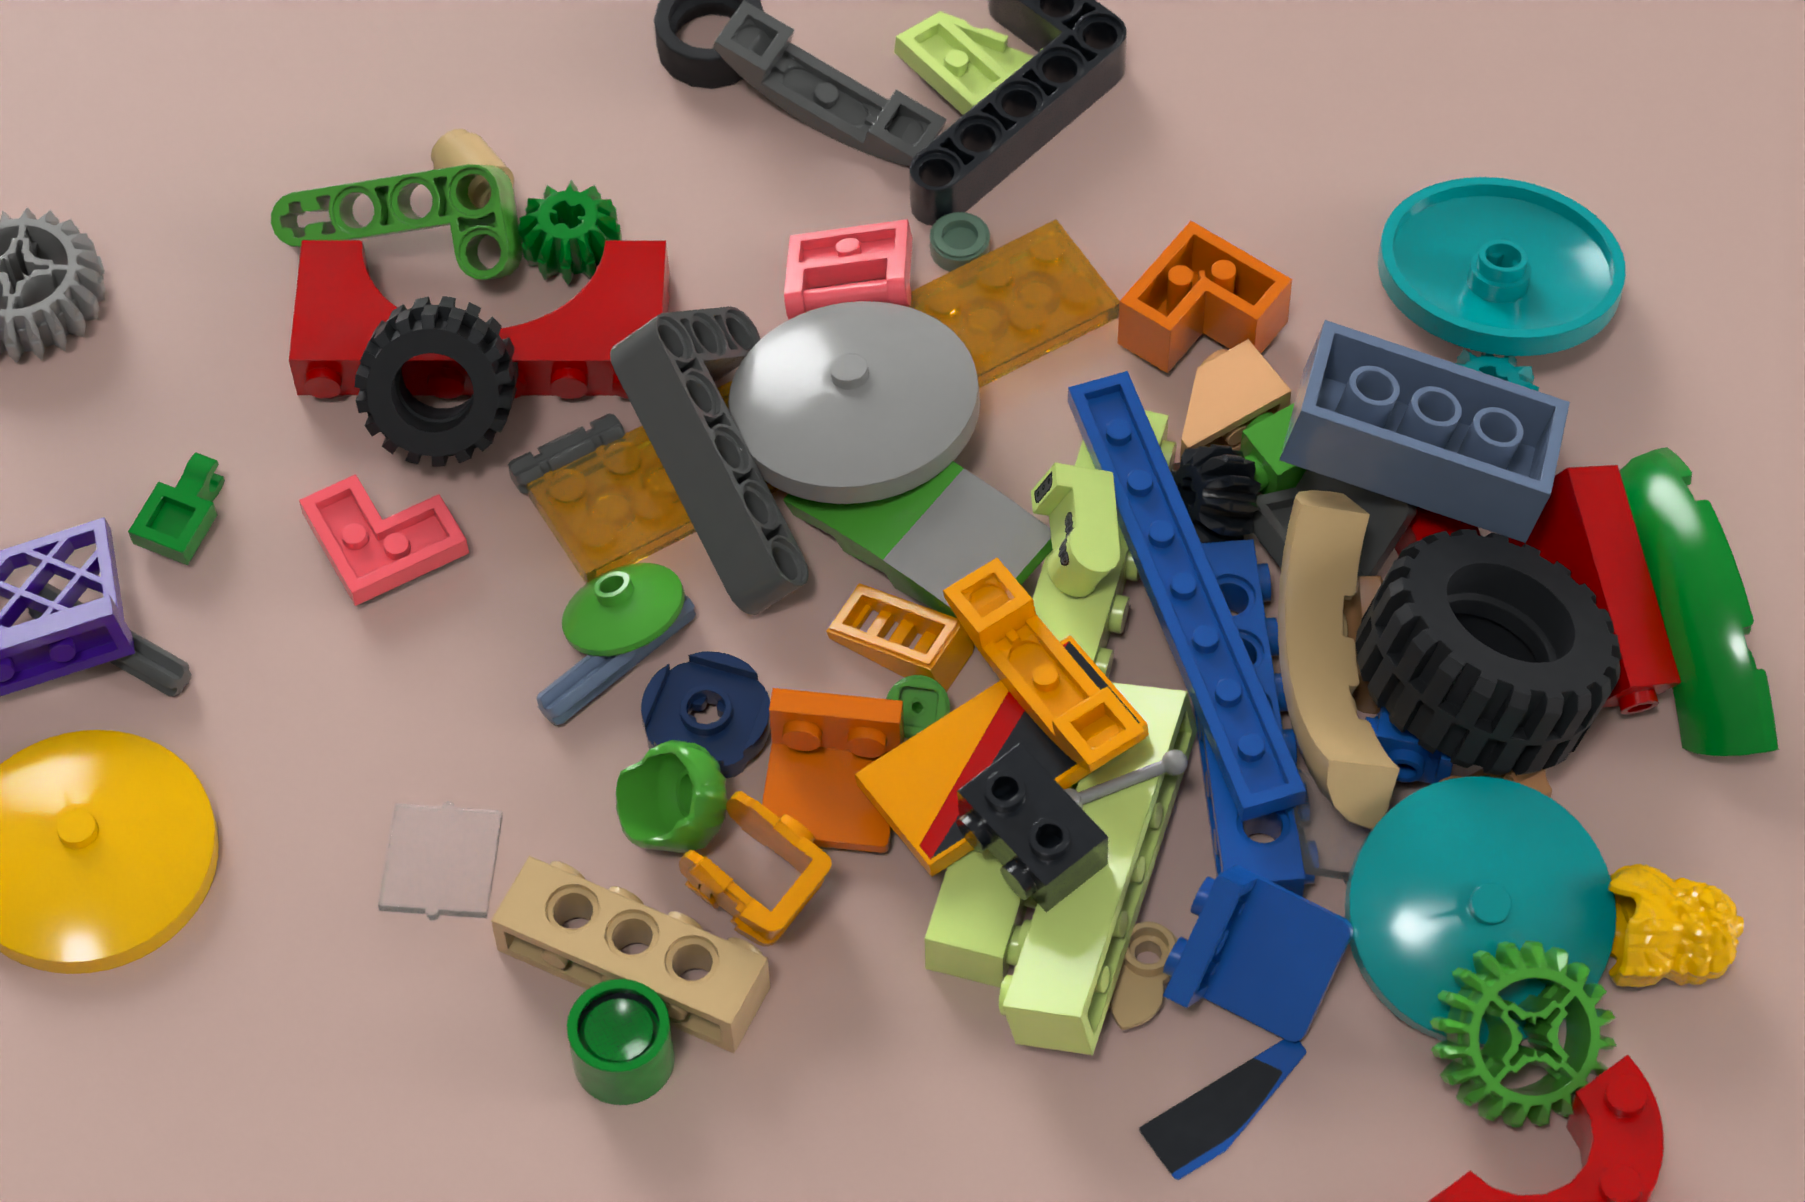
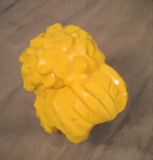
(1670, 929)

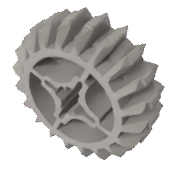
(46, 283)

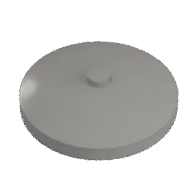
(855, 401)

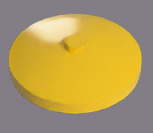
(100, 850)

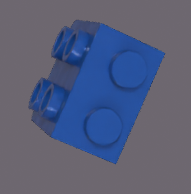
(1258, 953)

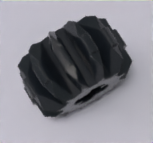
(1218, 491)

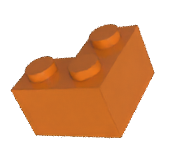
(1199, 289)

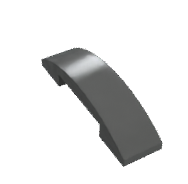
(821, 95)

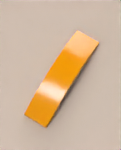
(1039, 670)

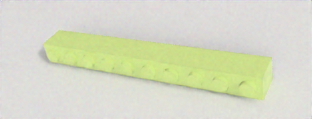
(976, 911)

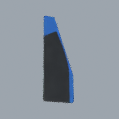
(1218, 1113)

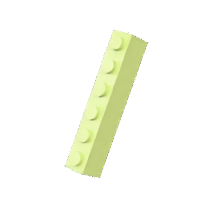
(1079, 945)

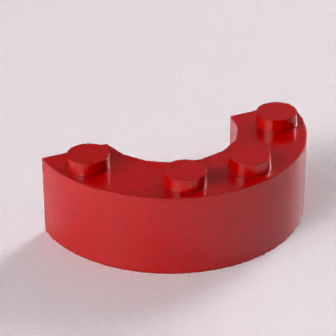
(1618, 1143)

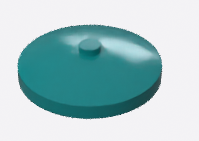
(1501, 266)
(1459, 876)

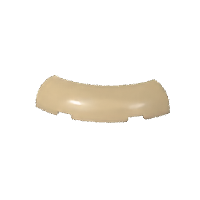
(1320, 659)

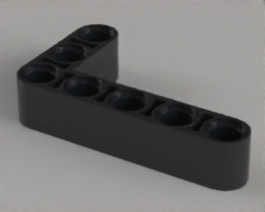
(1075, 68)

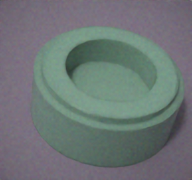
(958, 240)

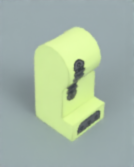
(1081, 525)

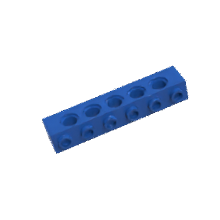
(1280, 861)

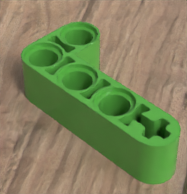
(395, 215)

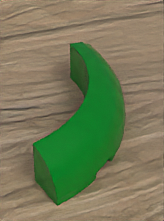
(1705, 611)

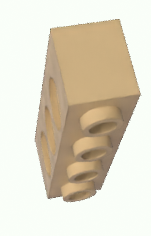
(709, 1008)

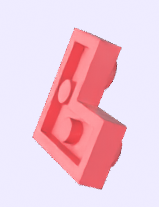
(379, 553)

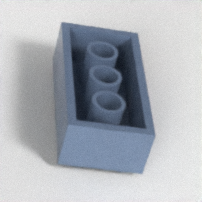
(1426, 431)

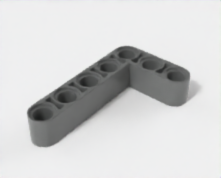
(671, 381)

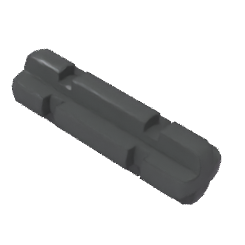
(564, 450)

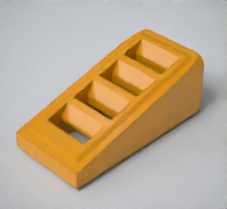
(938, 653)

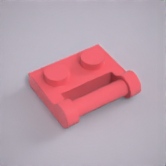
(847, 256)

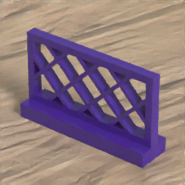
(64, 636)

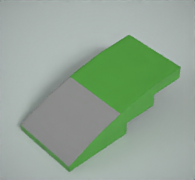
(934, 533)

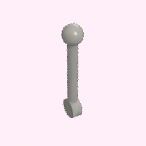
(1173, 763)

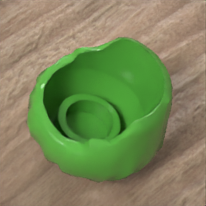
(672, 798)

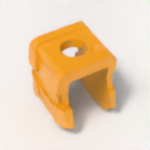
(784, 837)

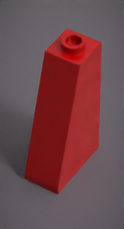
(1595, 537)

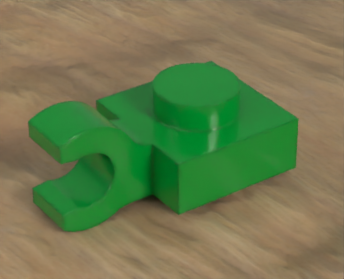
(180, 517)

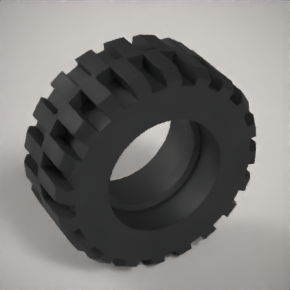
(1487, 652)

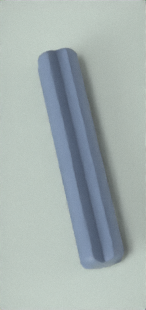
(597, 673)

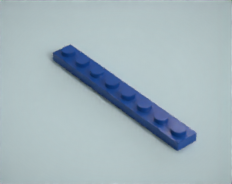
(1187, 599)

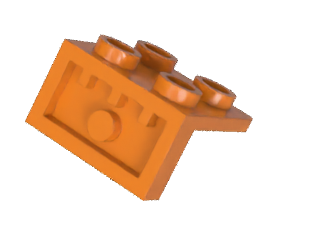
(814, 761)

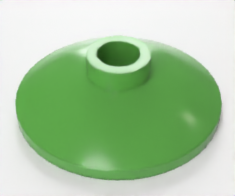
(623, 609)

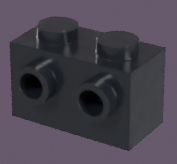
(1031, 828)

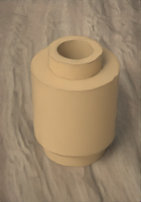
(463, 148)

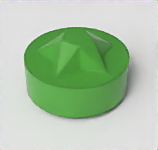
(922, 700)

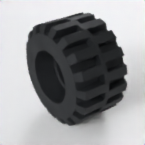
(425, 428)

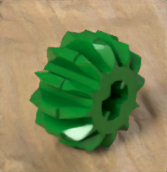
(567, 231)

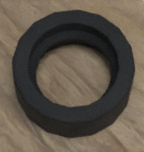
(687, 63)

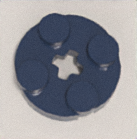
(712, 680)

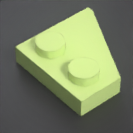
(958, 58)

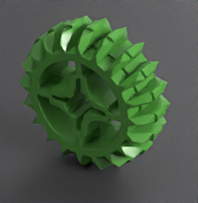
(1561, 998)

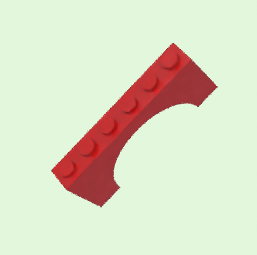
(555, 354)

